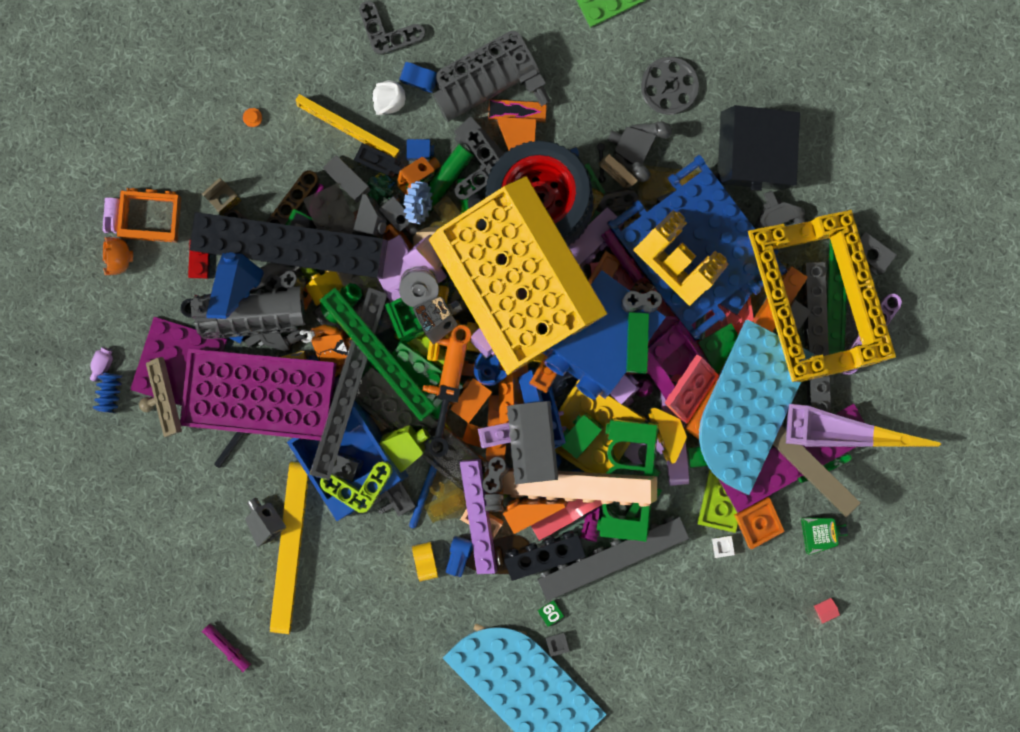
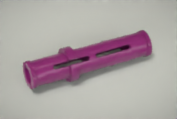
(622, 256)
(230, 651)

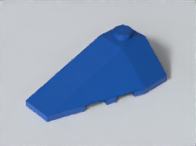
(232, 283)

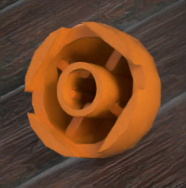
(116, 256)

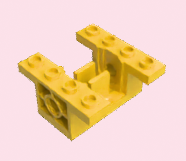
(672, 266)

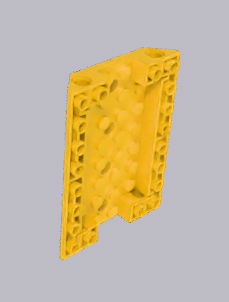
(535, 261)

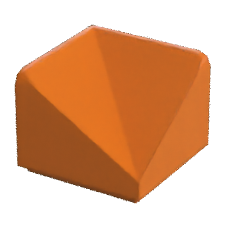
(472, 435)

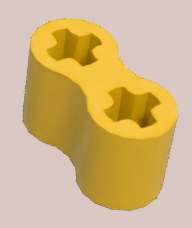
(425, 561)

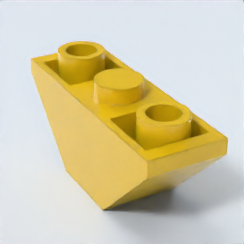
(669, 433)

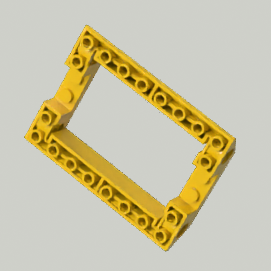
(858, 285)

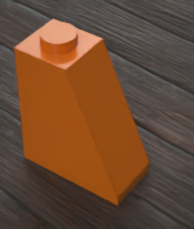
(516, 130)

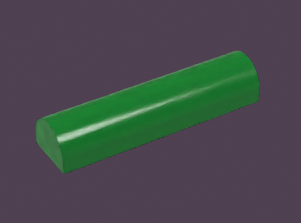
(449, 173)

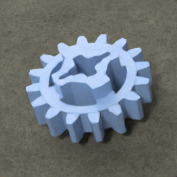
(418, 202)

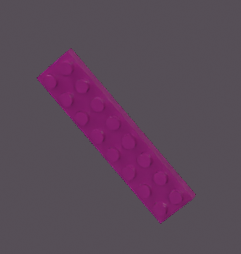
(779, 472)

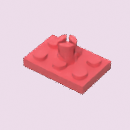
(691, 388)

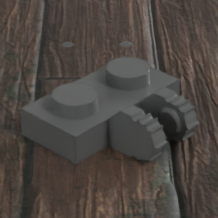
(398, 499)

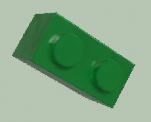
(581, 435)

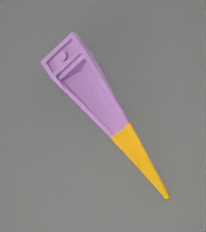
(823, 429)

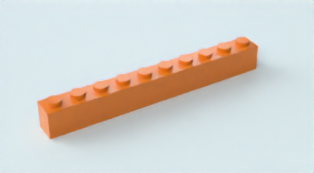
(792, 281)

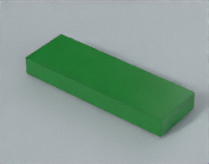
(637, 342)

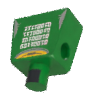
(821, 533)

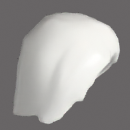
(388, 97)

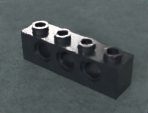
(519, 570)

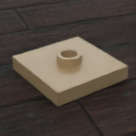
(617, 171)

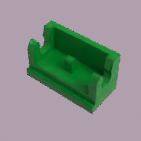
(404, 320)

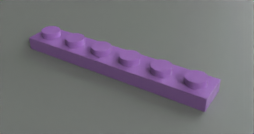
(478, 517)

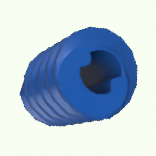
(107, 392)

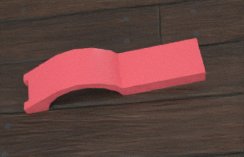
(563, 518)

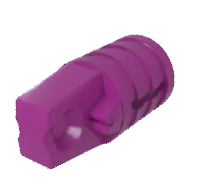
(645, 388)
(589, 529)

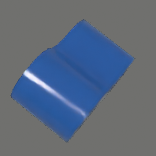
(418, 77)

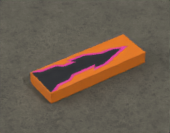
(516, 109)

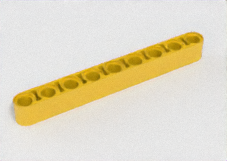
(289, 549)

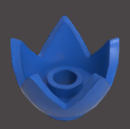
(488, 366)

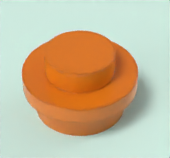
(252, 117)

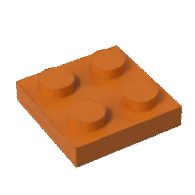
(759, 523)

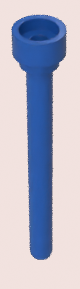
(423, 496)

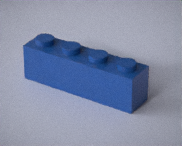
(532, 395)

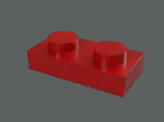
(198, 265)

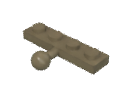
(162, 398)

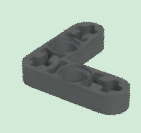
(381, 36)
(485, 170)

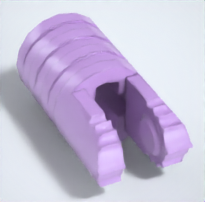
(110, 215)

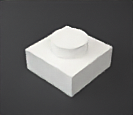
(723, 546)

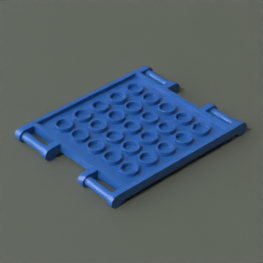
(711, 226)

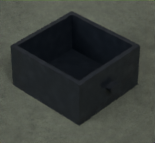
(758, 148)

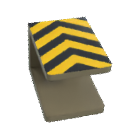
(213, 193)

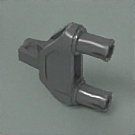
(778, 212)
(276, 340)

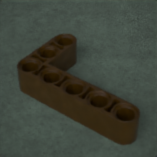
(288, 200)

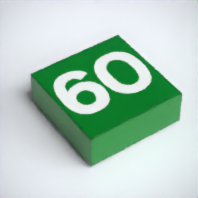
(550, 613)

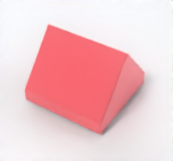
(827, 610)

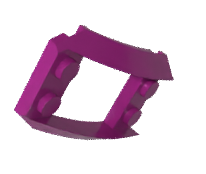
(665, 346)

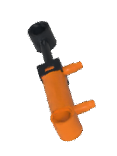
(449, 383)

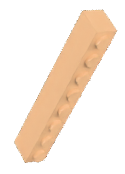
(587, 487)

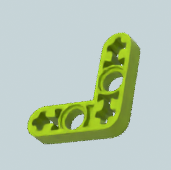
(364, 492)

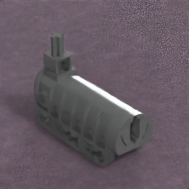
(489, 78)
(255, 315)

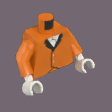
(329, 344)

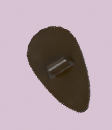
(501, 547)

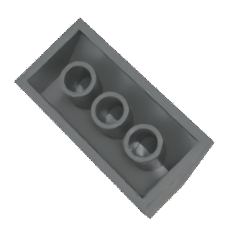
(532, 442)

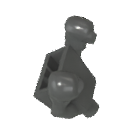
(635, 145)

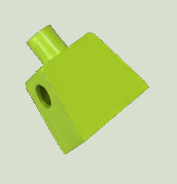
(404, 446)

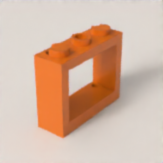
(149, 195)

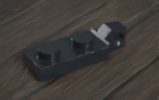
(377, 160)

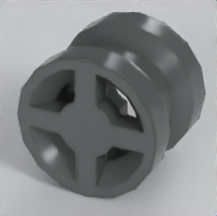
(494, 502)

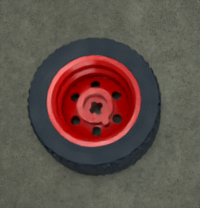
(550, 164)

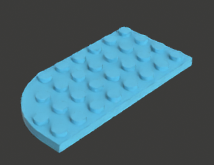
(747, 407)
(522, 682)

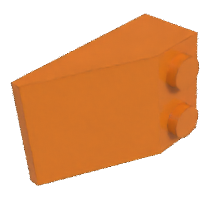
(528, 511)

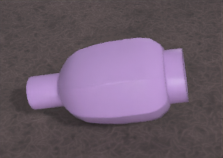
(100, 362)

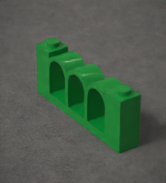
(638, 432)

